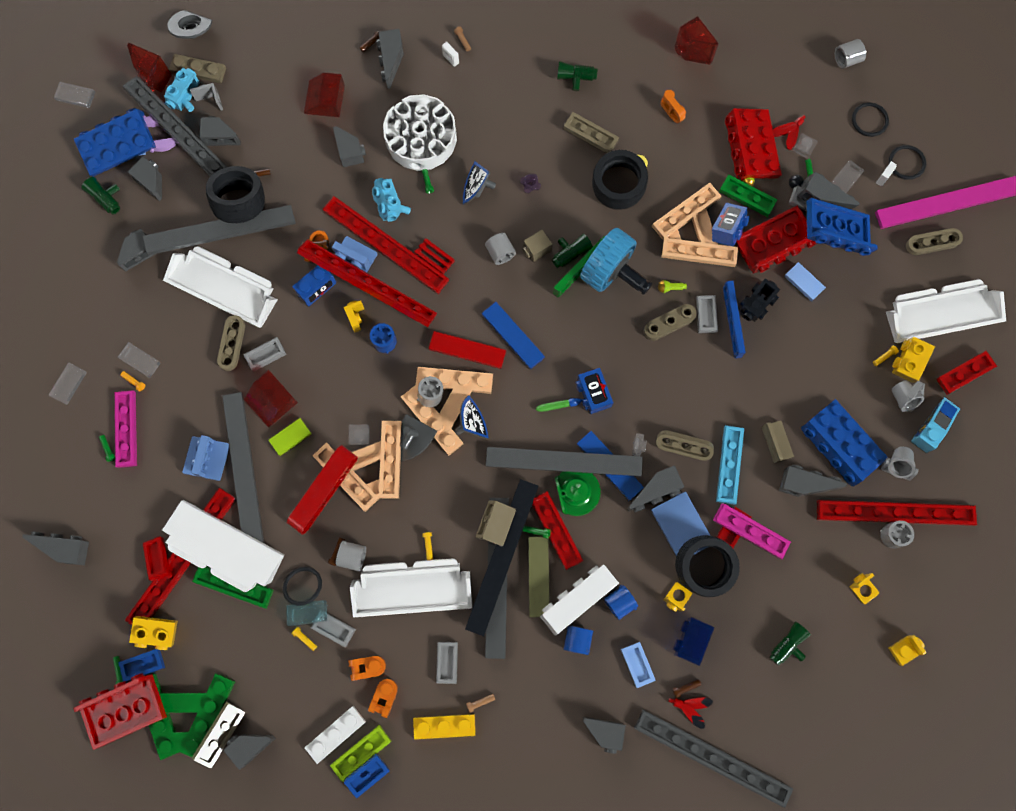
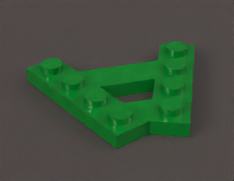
(207, 707)

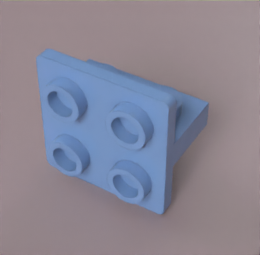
(355, 253)
(206, 458)

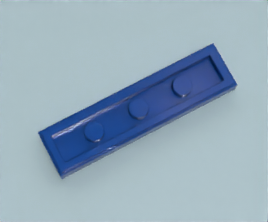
(734, 319)
(513, 335)
(627, 485)

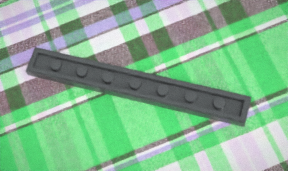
(173, 126)
(216, 231)
(564, 461)
(242, 465)
(496, 629)
(713, 758)

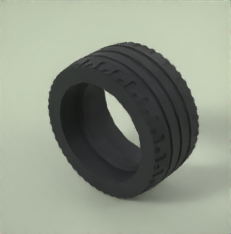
(615, 159)
(231, 179)
(728, 577)

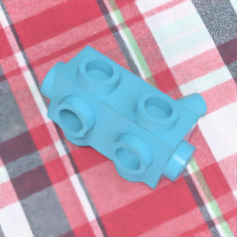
(178, 93)
(387, 200)

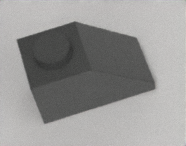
(217, 133)
(349, 148)
(148, 176)
(133, 250)
(607, 733)
(246, 747)

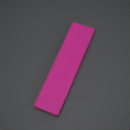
(125, 429)
(751, 531)

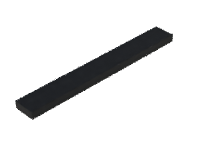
(501, 560)

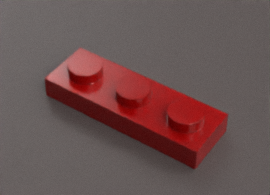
(966, 372)

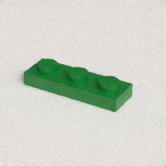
(748, 195)

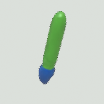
(558, 404)

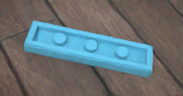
(730, 465)

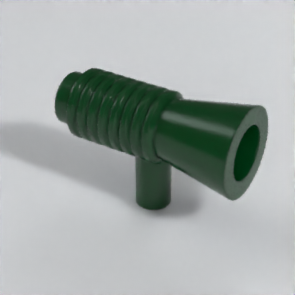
(576, 72)
(101, 196)
(570, 252)
(789, 645)

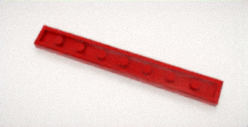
(386, 245)
(367, 283)
(891, 512)
(161, 588)

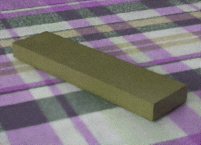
(538, 575)

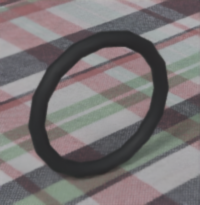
(872, 105)
(917, 151)
(308, 600)

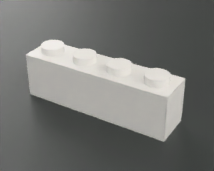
(580, 599)

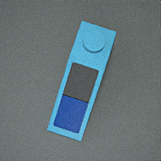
(936, 426)

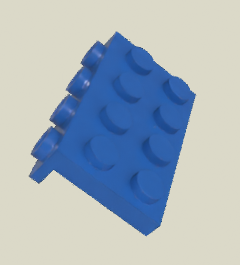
(114, 142)
(839, 227)
(844, 443)

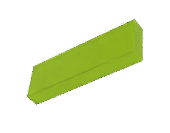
(360, 753)

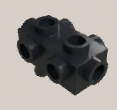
(755, 306)

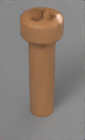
(459, 31)
(481, 702)

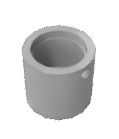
(850, 53)
(500, 248)
(430, 391)
(897, 534)
(351, 556)

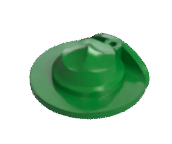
(577, 492)

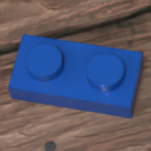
(144, 663)
(366, 775)

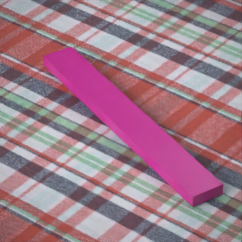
(946, 202)

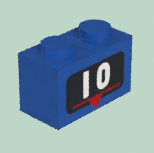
(730, 224)
(314, 285)
(594, 391)

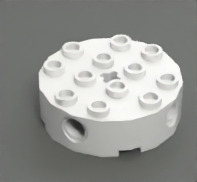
(420, 132)

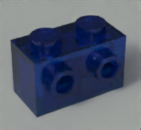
(693, 641)

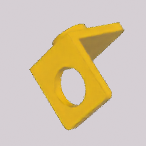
(862, 580)
(677, 605)

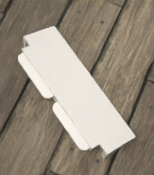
(214, 281)
(952, 310)
(223, 548)
(415, 589)

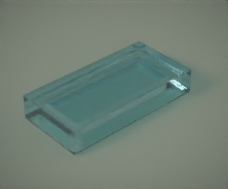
(306, 614)

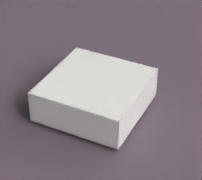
(450, 54)
(886, 173)

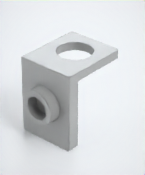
(206, 91)

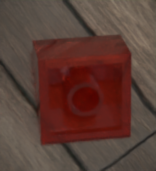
(696, 42)
(149, 67)
(325, 95)
(269, 398)

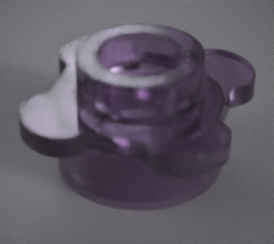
(530, 178)

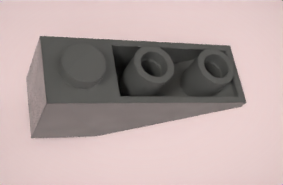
(392, 53)
(819, 188)
(802, 483)
(662, 484)
(60, 549)

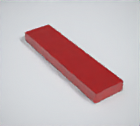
(467, 350)
(559, 534)

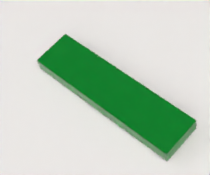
(573, 274)
(258, 595)

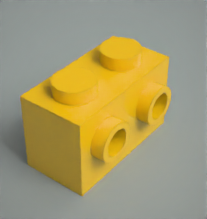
(912, 359)
(153, 632)

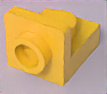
(352, 313)
(907, 649)

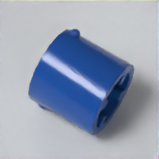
(383, 338)
(621, 602)
(578, 640)

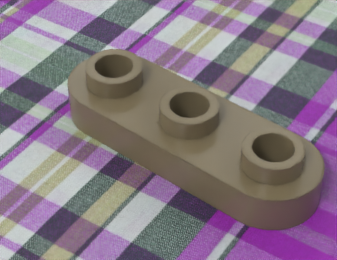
(940, 238)
(665, 328)
(231, 335)
(692, 449)

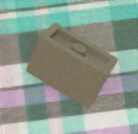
(777, 441)
(495, 522)

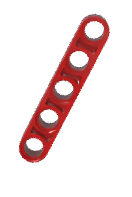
(322, 489)

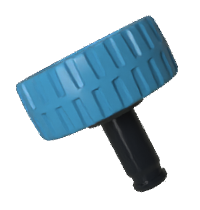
(610, 262)

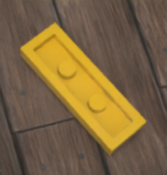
(444, 726)

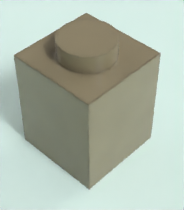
(537, 246)

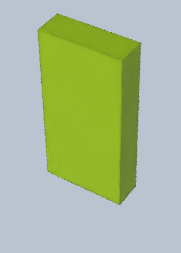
(290, 437)

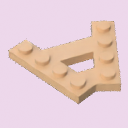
(703, 251)
(462, 385)
(387, 452)

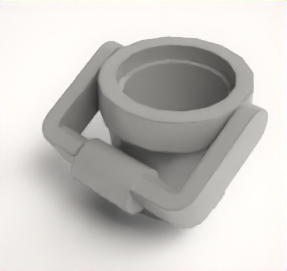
(908, 395)
(901, 464)

